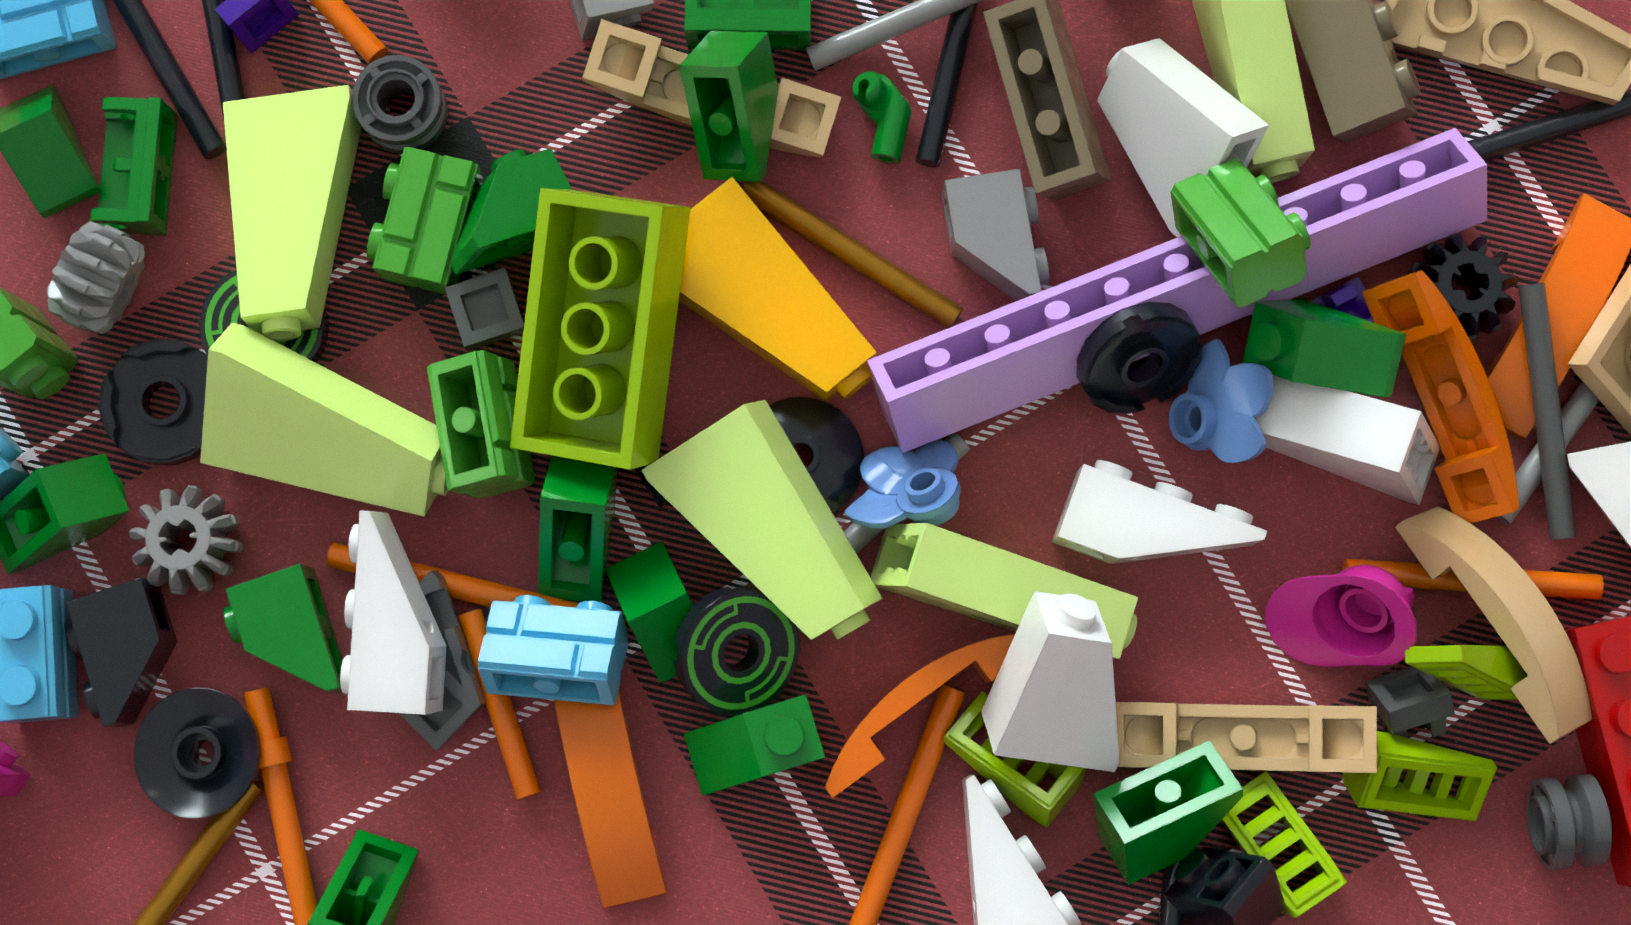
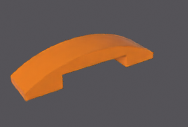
(1577, 287)
(1455, 395)
(860, 752)
(610, 801)

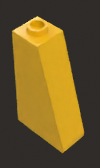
(766, 298)

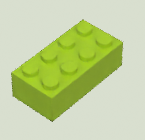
(599, 327)

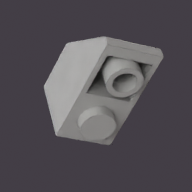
(991, 231)

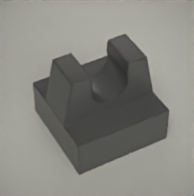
(485, 309)
(1410, 700)

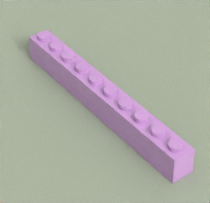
(1035, 342)

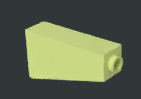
(1257, 64)
(288, 200)
(313, 428)
(768, 519)
(986, 580)

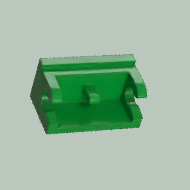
(784, 20)
(137, 165)

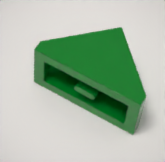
(46, 152)
(653, 604)
(367, 883)

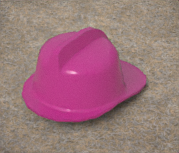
(1343, 618)

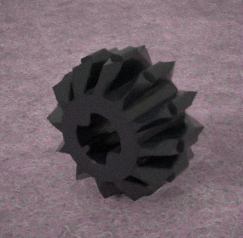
(1472, 269)

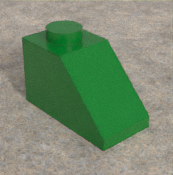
(731, 103)
(506, 209)
(1323, 347)
(59, 510)
(575, 529)
(287, 625)
(754, 745)
(1165, 810)

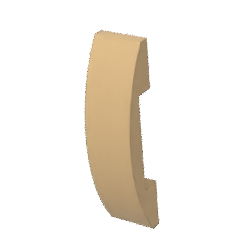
(649, 76)
(1517, 610)
(1251, 735)

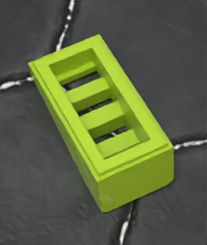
(1475, 669)
(1397, 753)
(1019, 789)
(1313, 891)

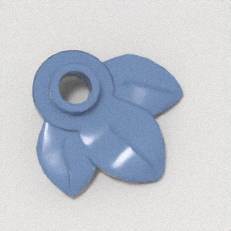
(1223, 407)
(908, 486)

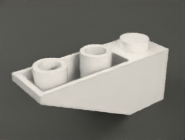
(1131, 522)
(395, 639)
(1005, 869)

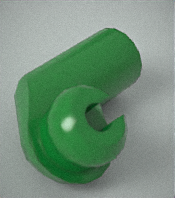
(887, 110)

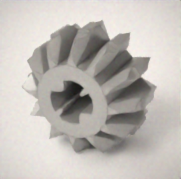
(95, 277)
(161, 542)

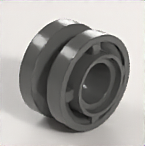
(384, 81)
(1569, 822)

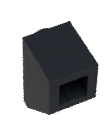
(123, 645)
(1226, 889)

